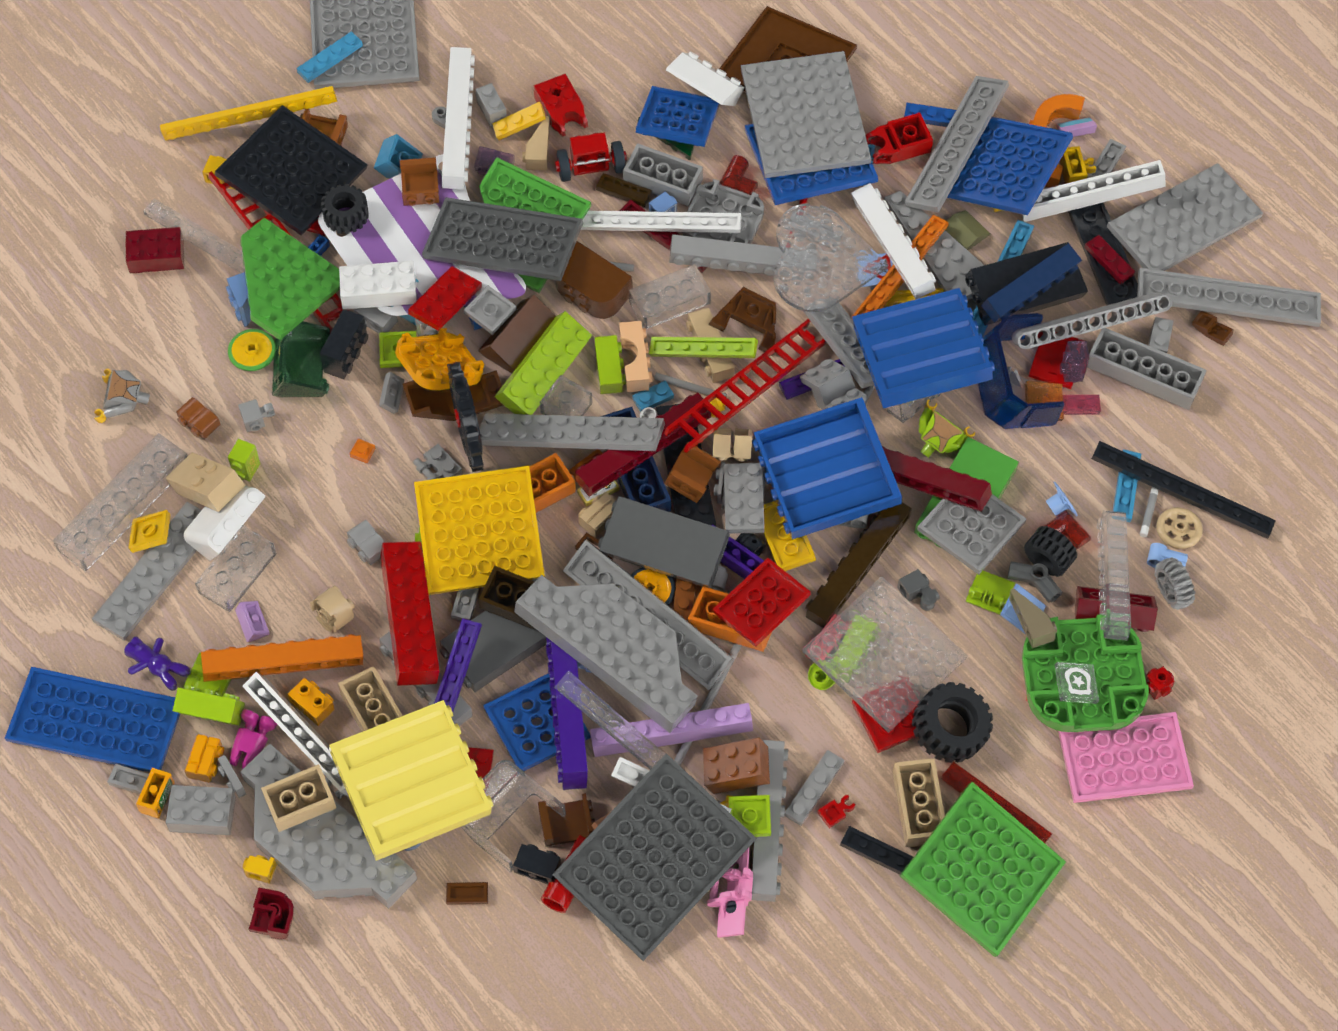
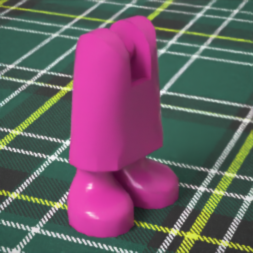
(249, 741)

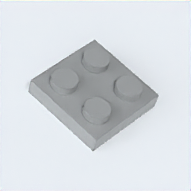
(490, 309)

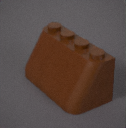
(518, 334)

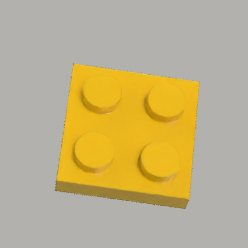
(149, 531)

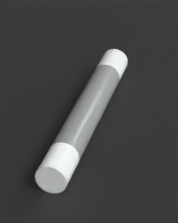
(1149, 512)

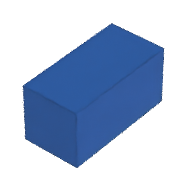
(319, 245)

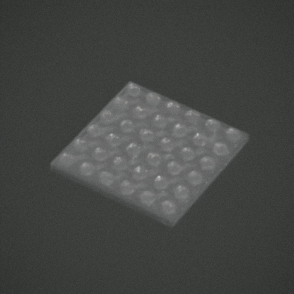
(884, 653)

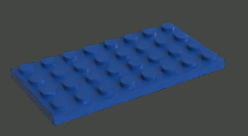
(93, 720)

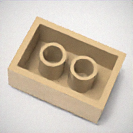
(298, 798)

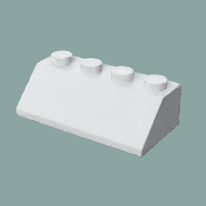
(706, 79)

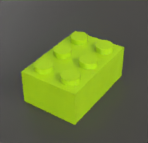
(208, 705)

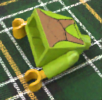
(940, 432)

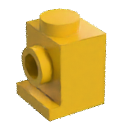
(259, 868)

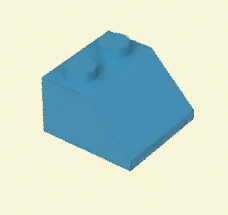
(390, 154)

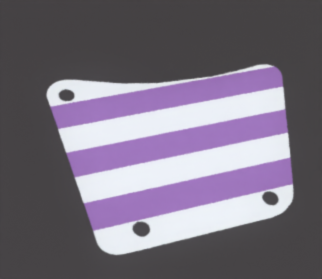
(401, 234)

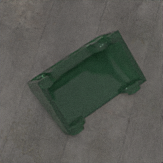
(299, 364)

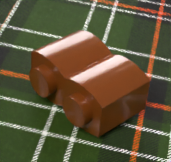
(197, 418)

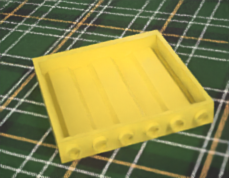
(410, 779)

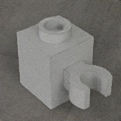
(253, 415)

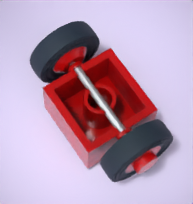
(590, 155)

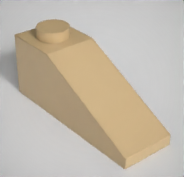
(537, 148)

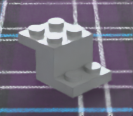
(831, 384)

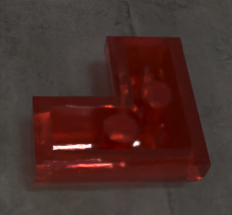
(734, 176)
(1070, 528)

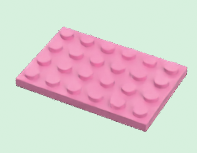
(1127, 760)

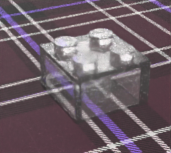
(566, 399)

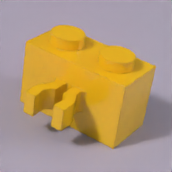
(1074, 166)

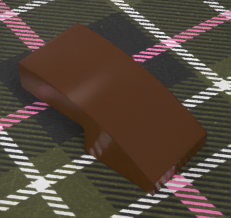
(1208, 326)

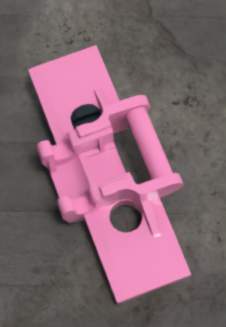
(734, 901)

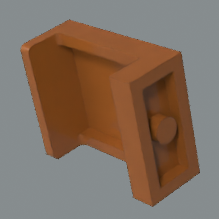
(330, 127)
(419, 181)

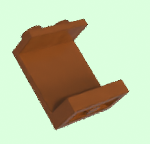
(692, 473)

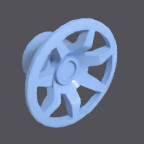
(1058, 504)

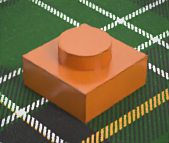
(362, 450)

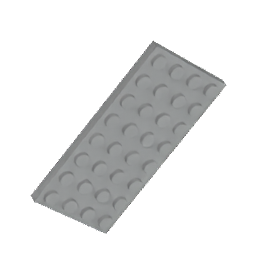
(1185, 219)

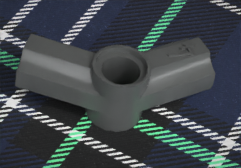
(1044, 584)

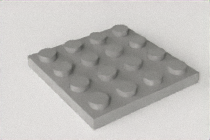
(972, 534)

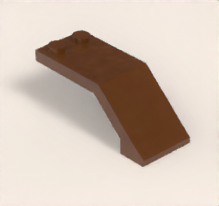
(439, 404)

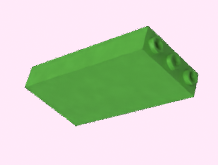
(981, 463)

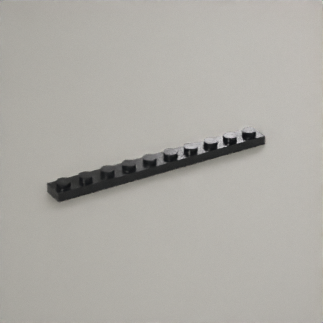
(1183, 489)

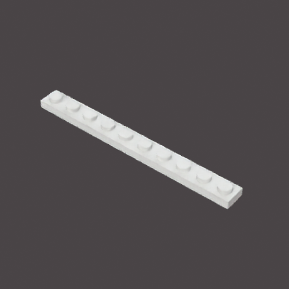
(662, 221)

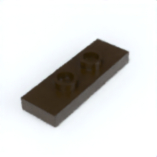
(623, 189)

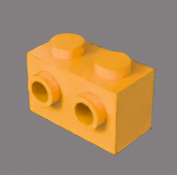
(311, 701)

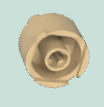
(332, 609)

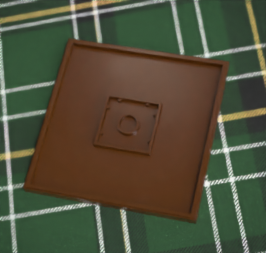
(782, 37)

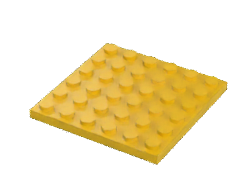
(476, 525)

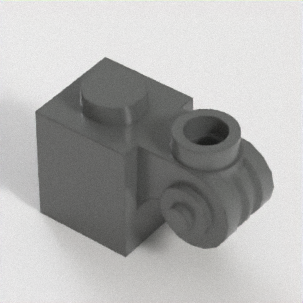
(917, 585)

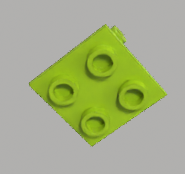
(990, 592)

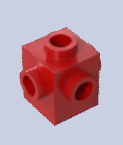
(1159, 682)

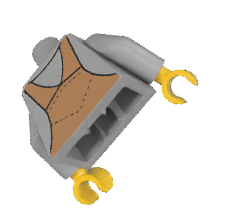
(121, 394)

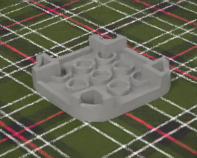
(720, 199)

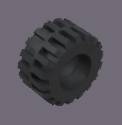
(345, 220)
(1051, 549)

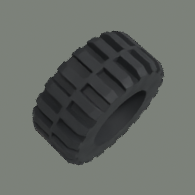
(966, 704)

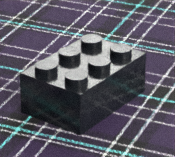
(344, 344)

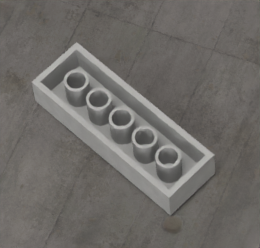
(1146, 368)

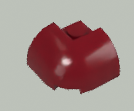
(272, 914)

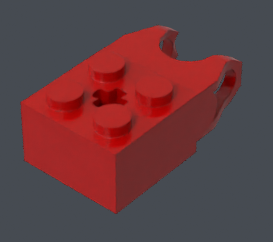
(560, 103)
(901, 139)

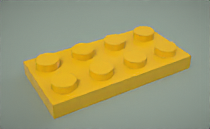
(785, 551)

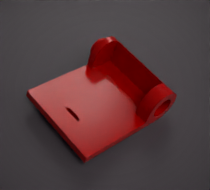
(1048, 360)

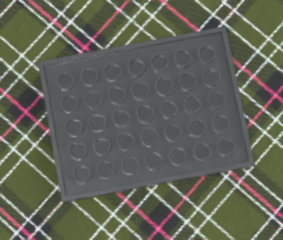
(654, 857)

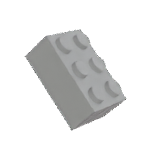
(200, 810)

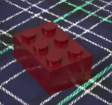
(154, 250)

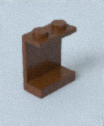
(566, 829)

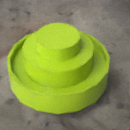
(819, 678)

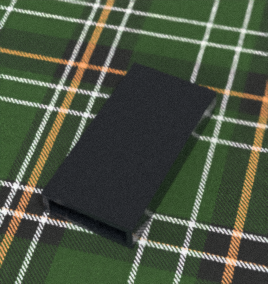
(993, 277)

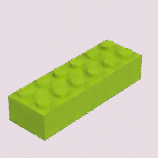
(543, 365)

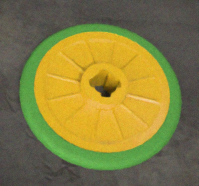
(254, 359)

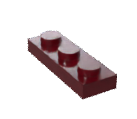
(1109, 259)

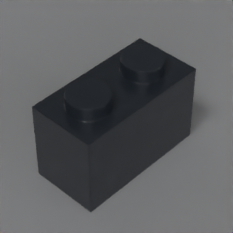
(536, 863)

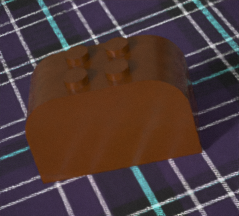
(594, 283)

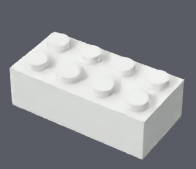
(377, 285)

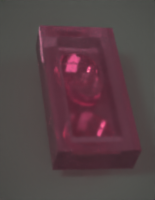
(1081, 405)

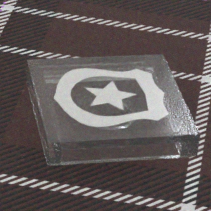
(1076, 682)

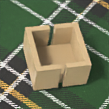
(741, 448)

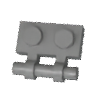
(440, 461)

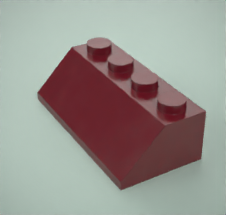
(1142, 608)

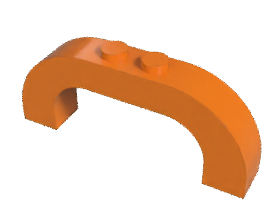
(1056, 107)

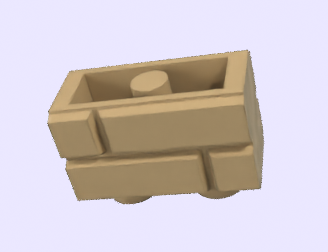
(595, 516)

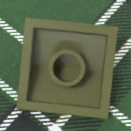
(966, 229)

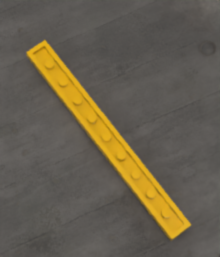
(247, 113)

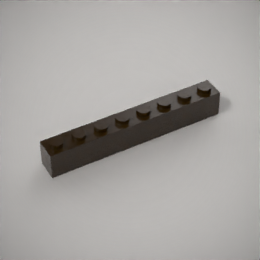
(857, 564)

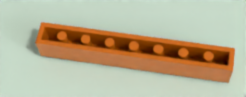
(282, 657)

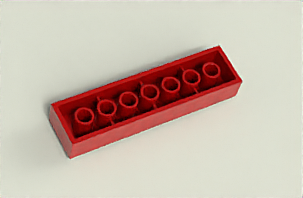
(409, 613)

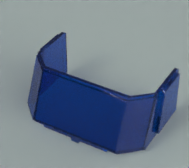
(997, 394)

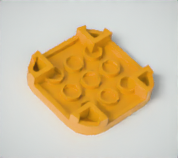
(428, 358)

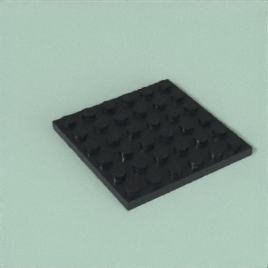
(289, 169)

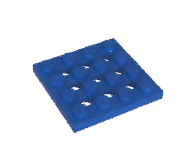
(671, 110)
(505, 726)

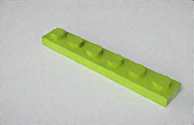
(703, 347)

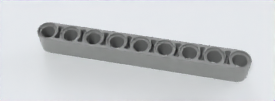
(1083, 320)

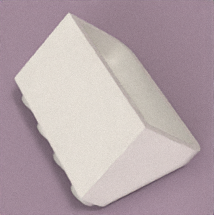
(214, 529)

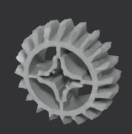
(1174, 583)

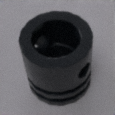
(751, 542)

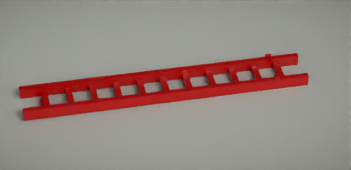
(242, 215)
(710, 428)

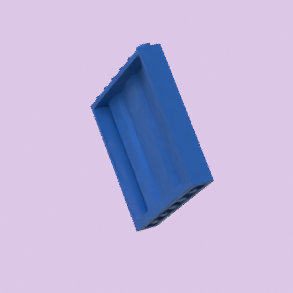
(923, 348)
(826, 468)

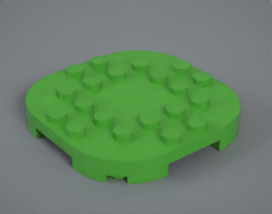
(1117, 674)

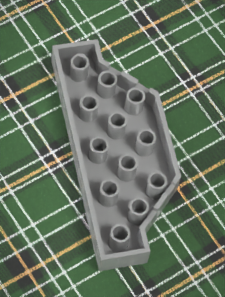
(615, 642)
(325, 852)

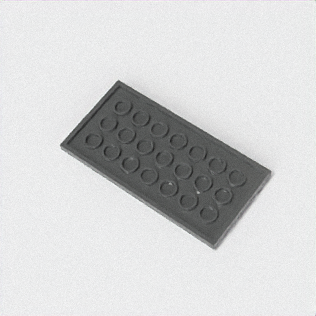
(503, 238)

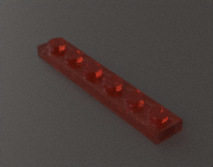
(960, 779)

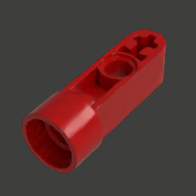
(556, 895)

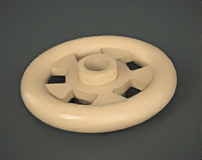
(1177, 542)

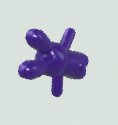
(157, 663)

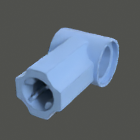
(1160, 552)

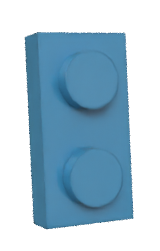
(654, 396)

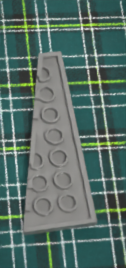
(946, 258)

